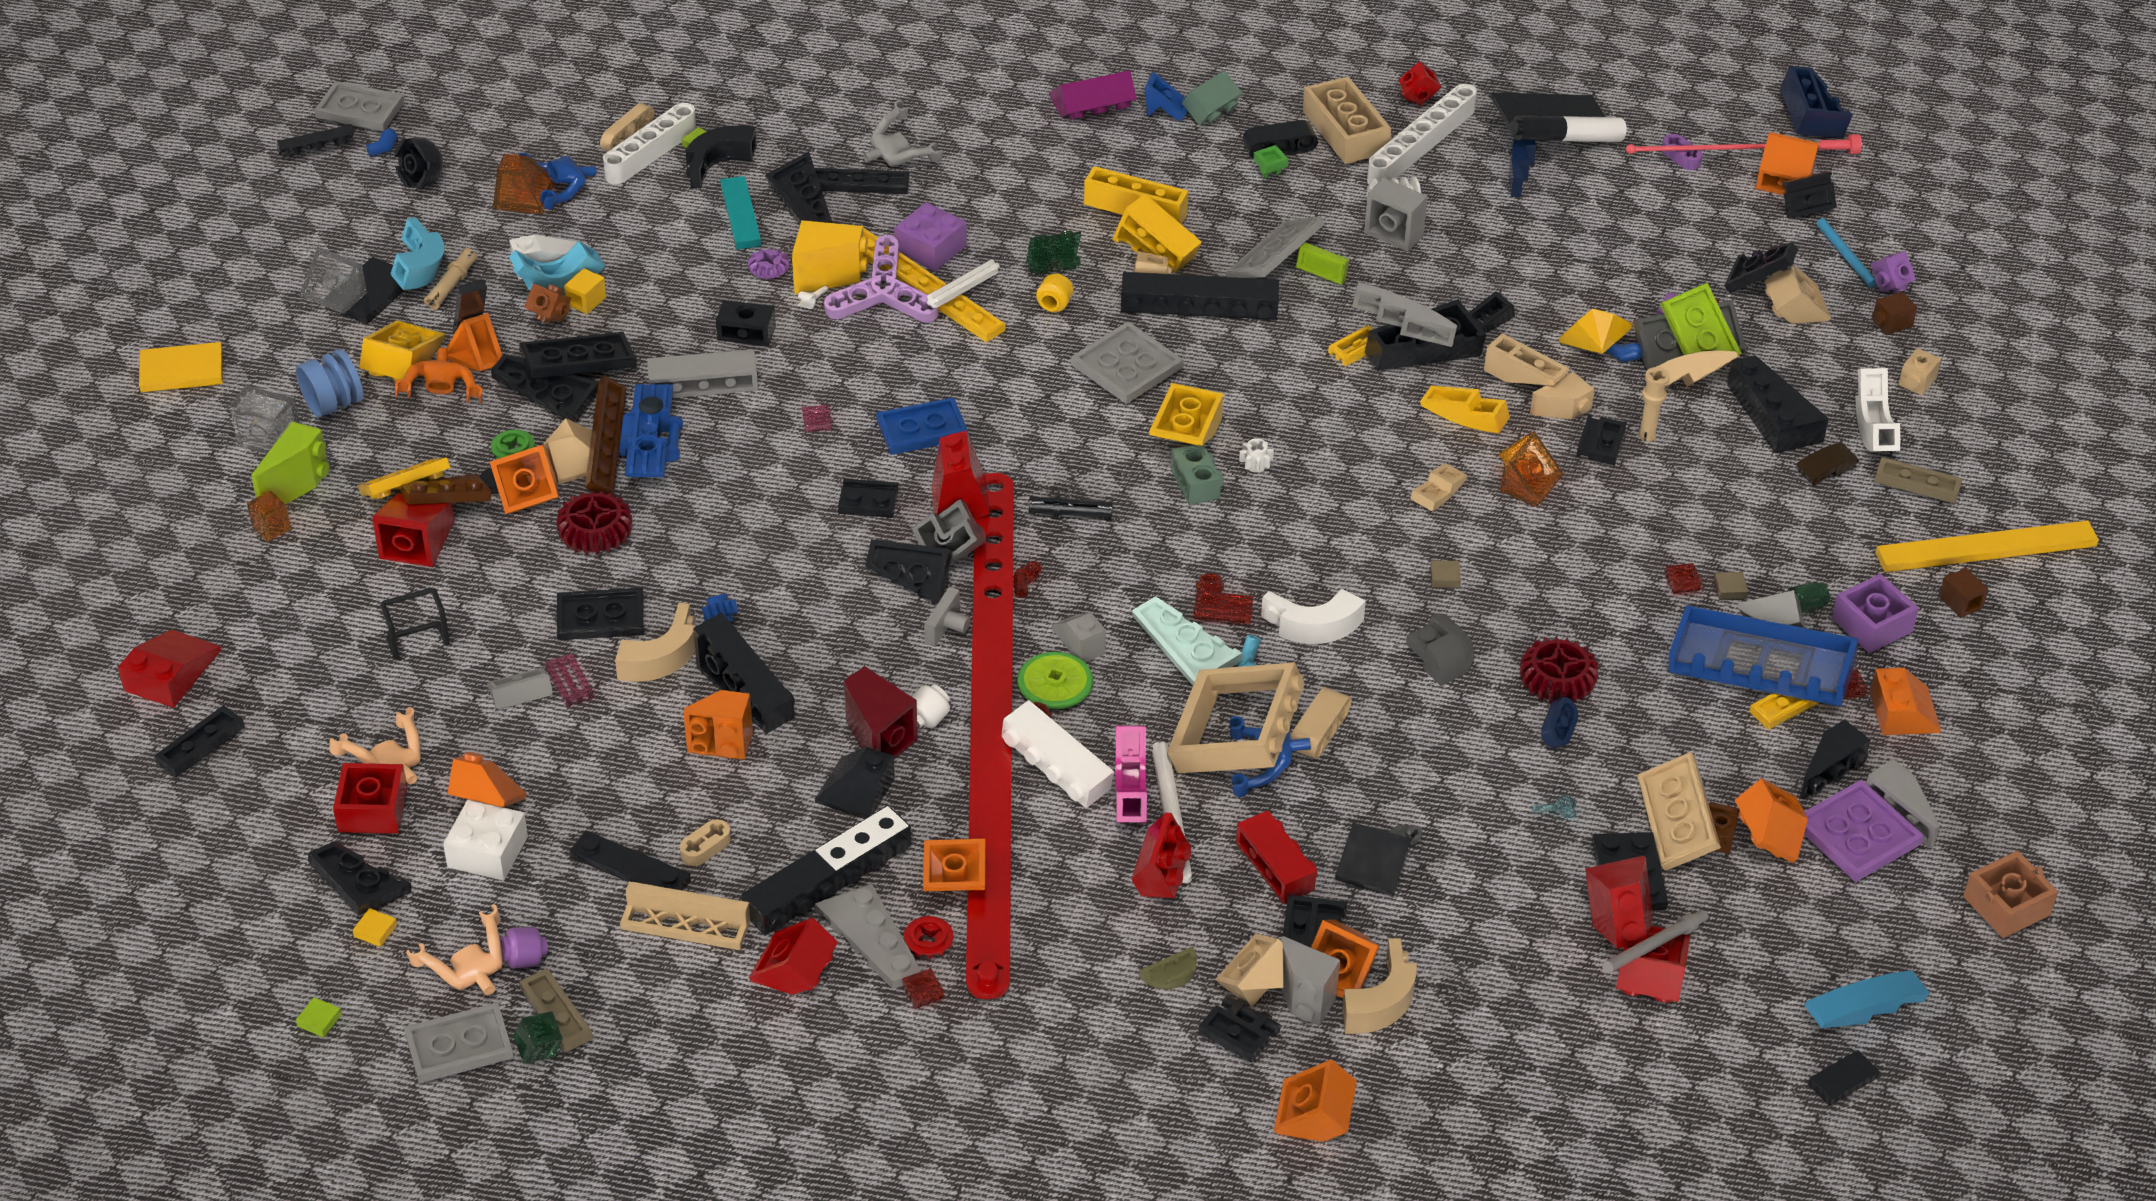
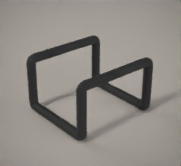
(391, 637)

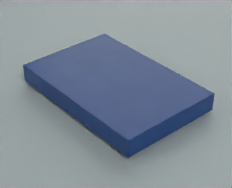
(920, 425)

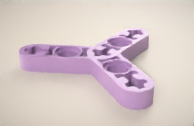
(874, 293)

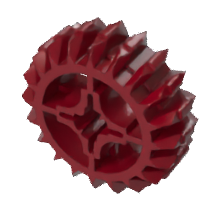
(577, 524)
(1559, 670)

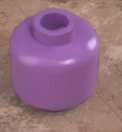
(523, 947)

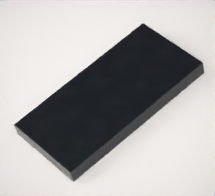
(577, 355)

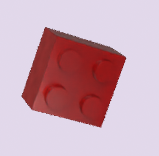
(370, 798)

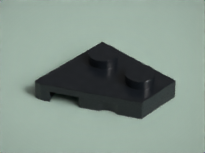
(1306, 915)

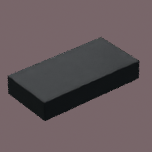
(1843, 1077)

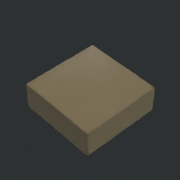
(1445, 574)
(1730, 585)

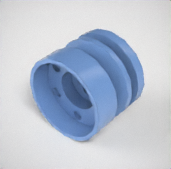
(328, 384)

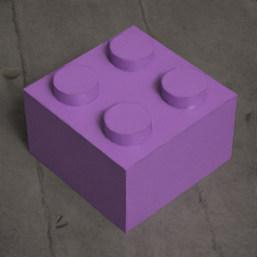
(931, 236)
(1875, 613)

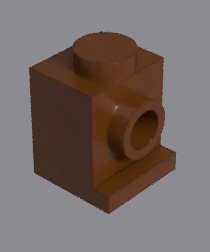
(1725, 822)

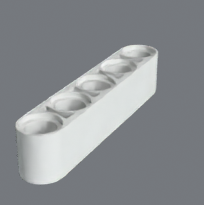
(649, 143)

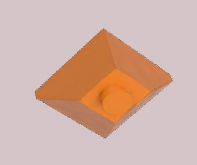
(525, 479)
(482, 781)
(1351, 948)

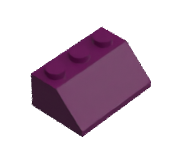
(1094, 95)

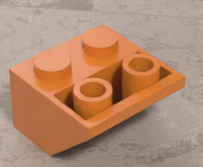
(1785, 160)
(719, 725)
(1773, 819)

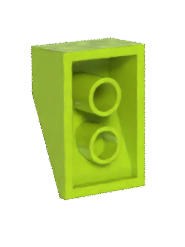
(292, 464)

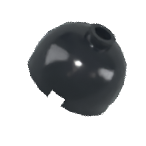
(418, 162)

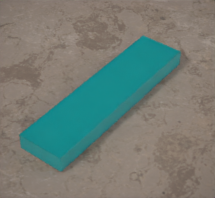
(740, 212)

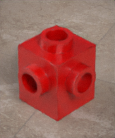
(1419, 84)

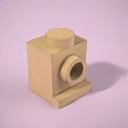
(1151, 264)

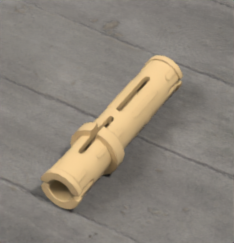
(455, 271)

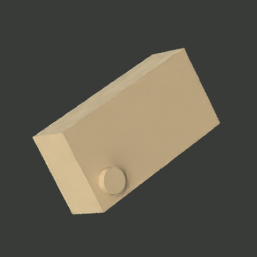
(1345, 119)

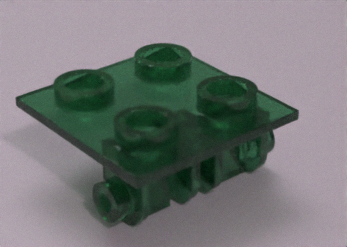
(1046, 248)

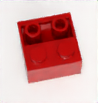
(1162, 859)

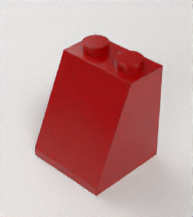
(959, 476)
(412, 531)
(1620, 900)

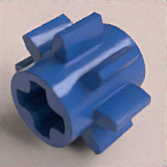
(719, 604)

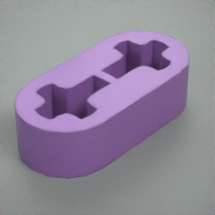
(1686, 159)

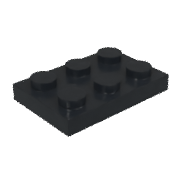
(1623, 846)

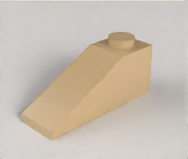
(1521, 364)

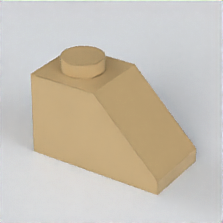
(1564, 400)

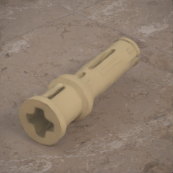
(1653, 395)

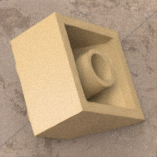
(1796, 297)

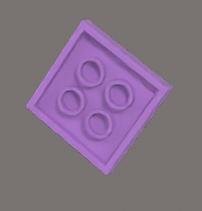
(1860, 830)

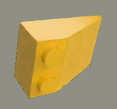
(398, 347)
(1188, 415)

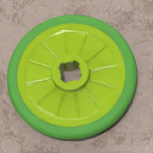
(1055, 680)

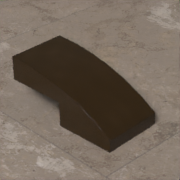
(1828, 460)

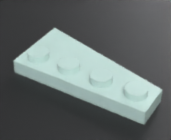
(1184, 641)

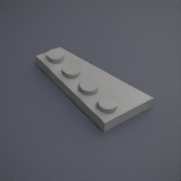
(871, 931)

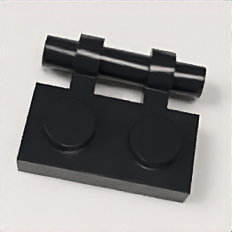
(1236, 1034)

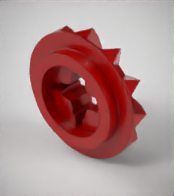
(931, 927)

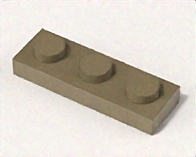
(1918, 480)
(548, 996)

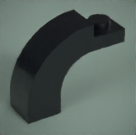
(717, 146)

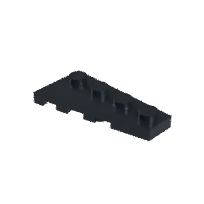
(800, 189)
(561, 394)

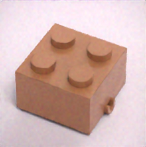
(2010, 894)

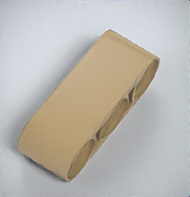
(1322, 720)

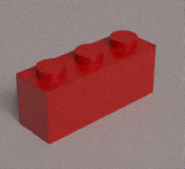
(1276, 856)

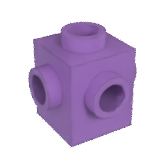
(1893, 272)

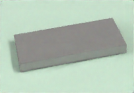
(1275, 248)

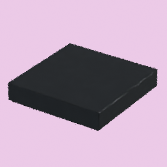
(1373, 859)

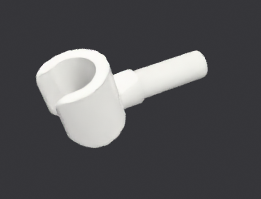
(808, 299)

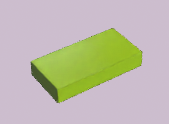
(1322, 263)

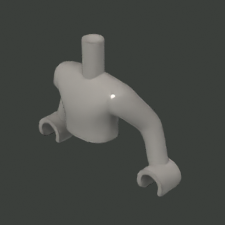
(895, 147)

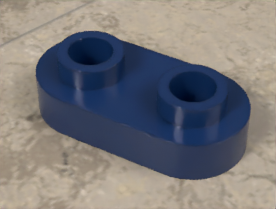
(1559, 723)

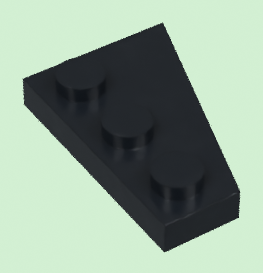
(354, 879)

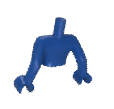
(563, 171)
(1240, 782)

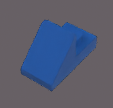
(1163, 95)

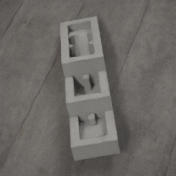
(1400, 311)

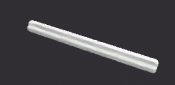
(1168, 792)

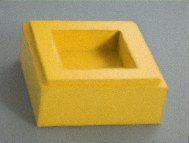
(374, 927)

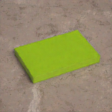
(1698, 322)

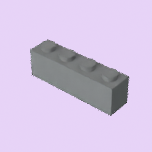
(705, 373)

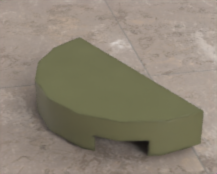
(1171, 971)

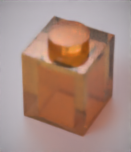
(268, 516)

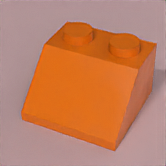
(1902, 703)
(1316, 1103)

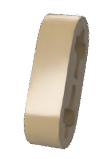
(705, 842)

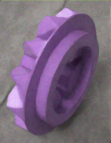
(760, 267)

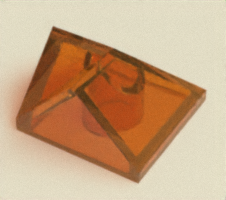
(1529, 470)

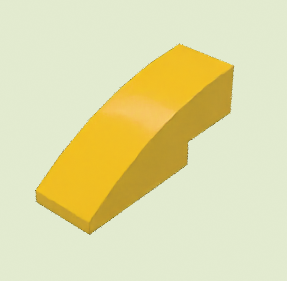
(1467, 408)

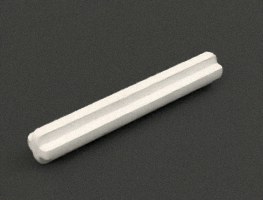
(962, 284)

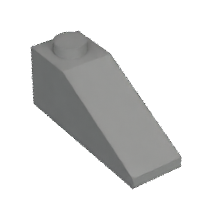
(1905, 795)

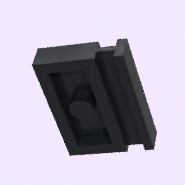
(1809, 194)
(1601, 439)
(868, 498)

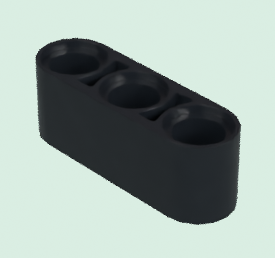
(1289, 137)

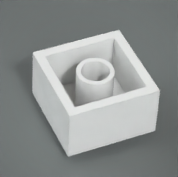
(485, 839)

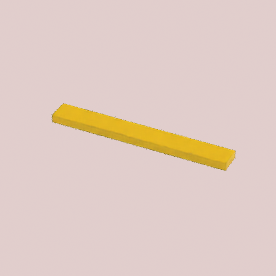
(959, 309)
(1986, 546)

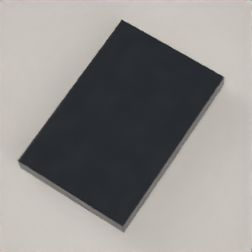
(380, 291)
(600, 613)

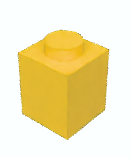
(585, 290)

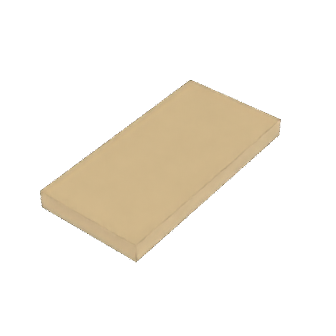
(1678, 811)

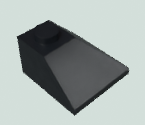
(858, 782)

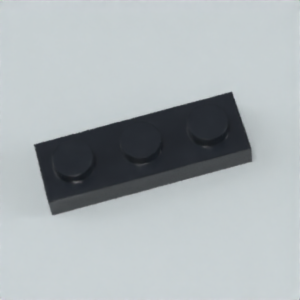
(315, 140)
(199, 741)

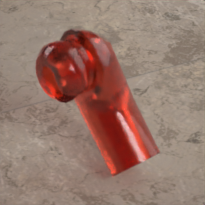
(1025, 576)

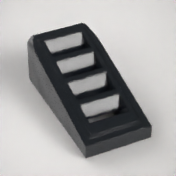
(1493, 302)

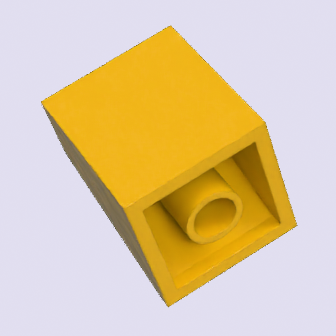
(828, 256)

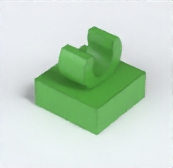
(1270, 160)

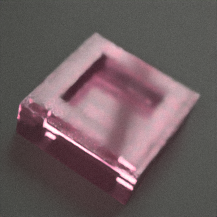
(816, 418)

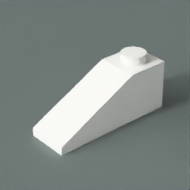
(541, 247)

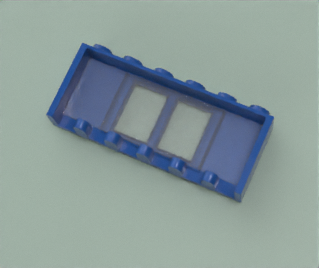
(1763, 655)

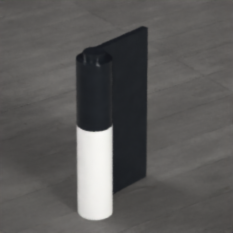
(1557, 118)

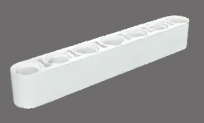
(1423, 133)

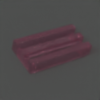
(575, 694)

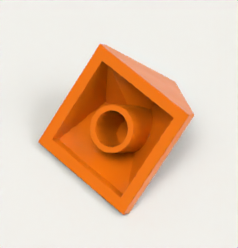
(954, 865)

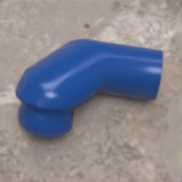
(384, 144)
(1625, 352)

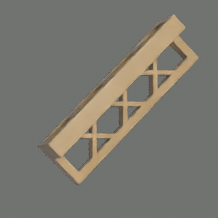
(688, 910)

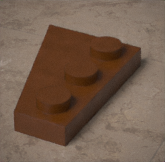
(447, 490)

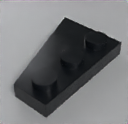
(1760, 266)
(911, 566)

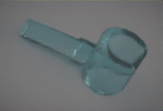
(1564, 804)

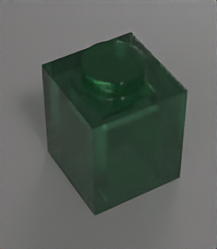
(537, 1037)

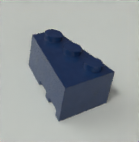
(1811, 106)

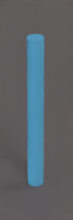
(1846, 252)

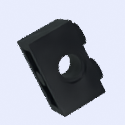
(745, 323)

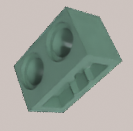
(1196, 473)

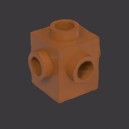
(548, 303)

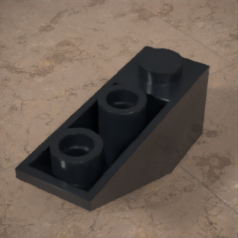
(1838, 752)

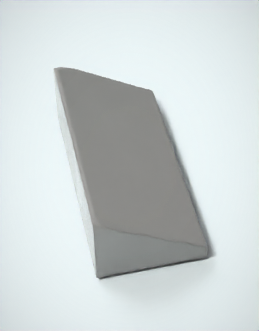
(520, 688)

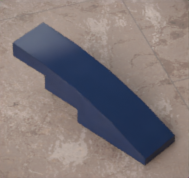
(1521, 157)

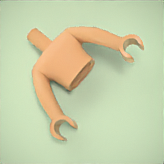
(388, 751)
(470, 963)

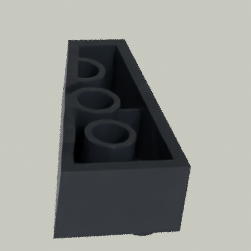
(1391, 350)
(1775, 406)
(735, 667)

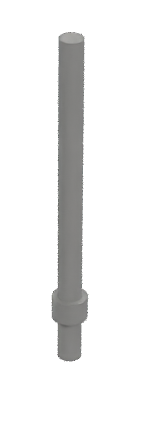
(1684, 925)

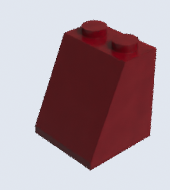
(880, 713)

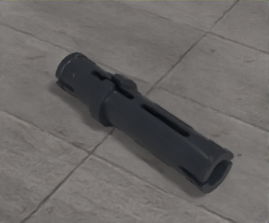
(1071, 507)

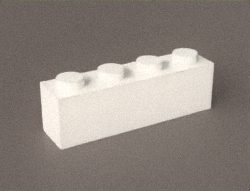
(1057, 754)

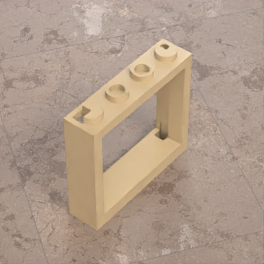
(1191, 756)

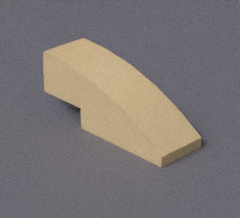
(1697, 365)

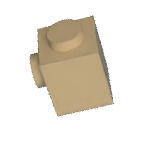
(1919, 371)

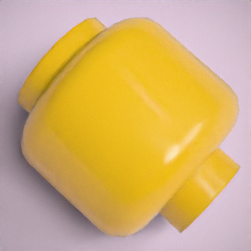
(1054, 293)

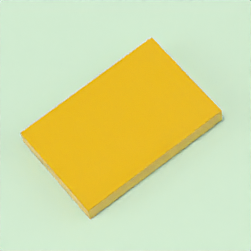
(181, 367)

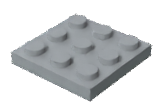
(1127, 362)

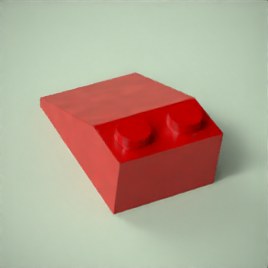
(166, 666)
(1658, 971)

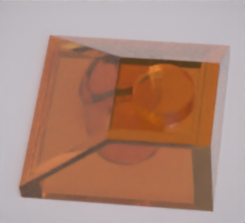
(520, 184)

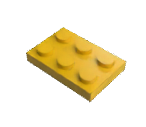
(382, 486)

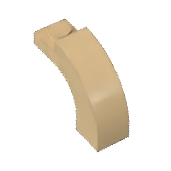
(658, 657)
(1384, 1004)

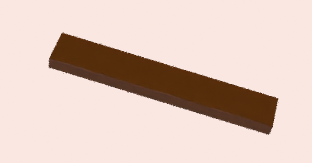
(605, 436)

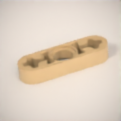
(627, 125)

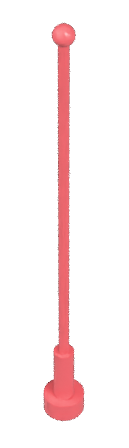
(1852, 144)

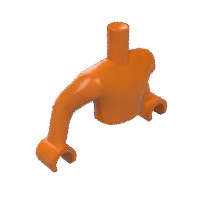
(439, 377)

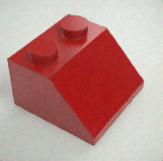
(795, 958)

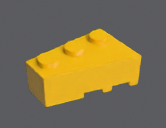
(1157, 233)

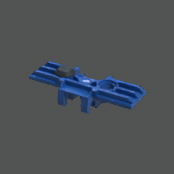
(641, 427)

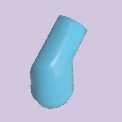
(1249, 650)

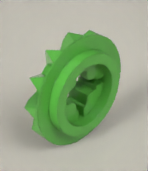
(508, 439)

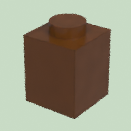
(1894, 313)
(1963, 592)

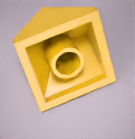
(1596, 331)

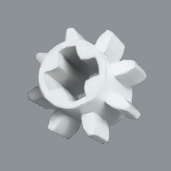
(1256, 455)

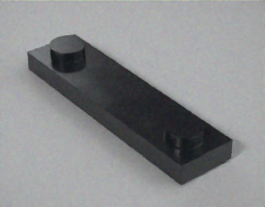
(627, 863)

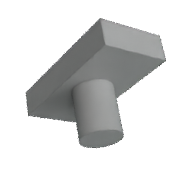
(944, 617)

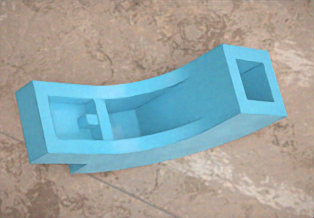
(422, 264)
(557, 271)

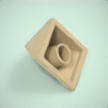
(569, 450)
(1254, 969)

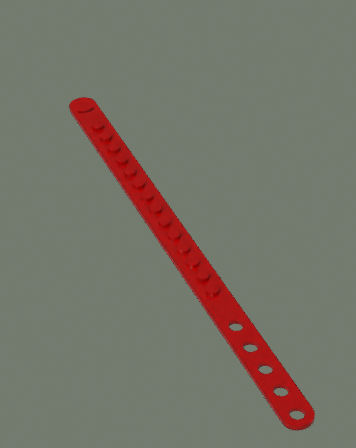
(989, 754)

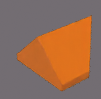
(475, 344)

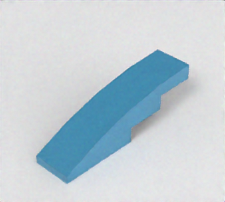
(1863, 999)

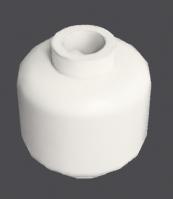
(931, 705)

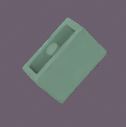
(1212, 98)

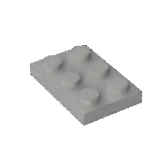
(359, 106)
(458, 1042)

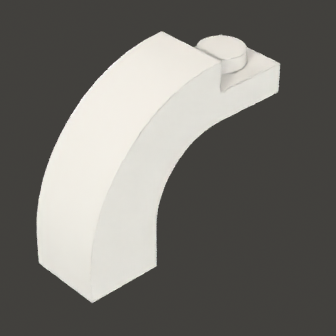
(1873, 413)
(1317, 623)

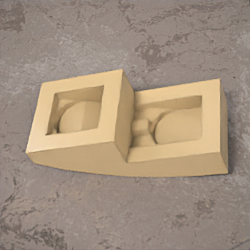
(1440, 487)

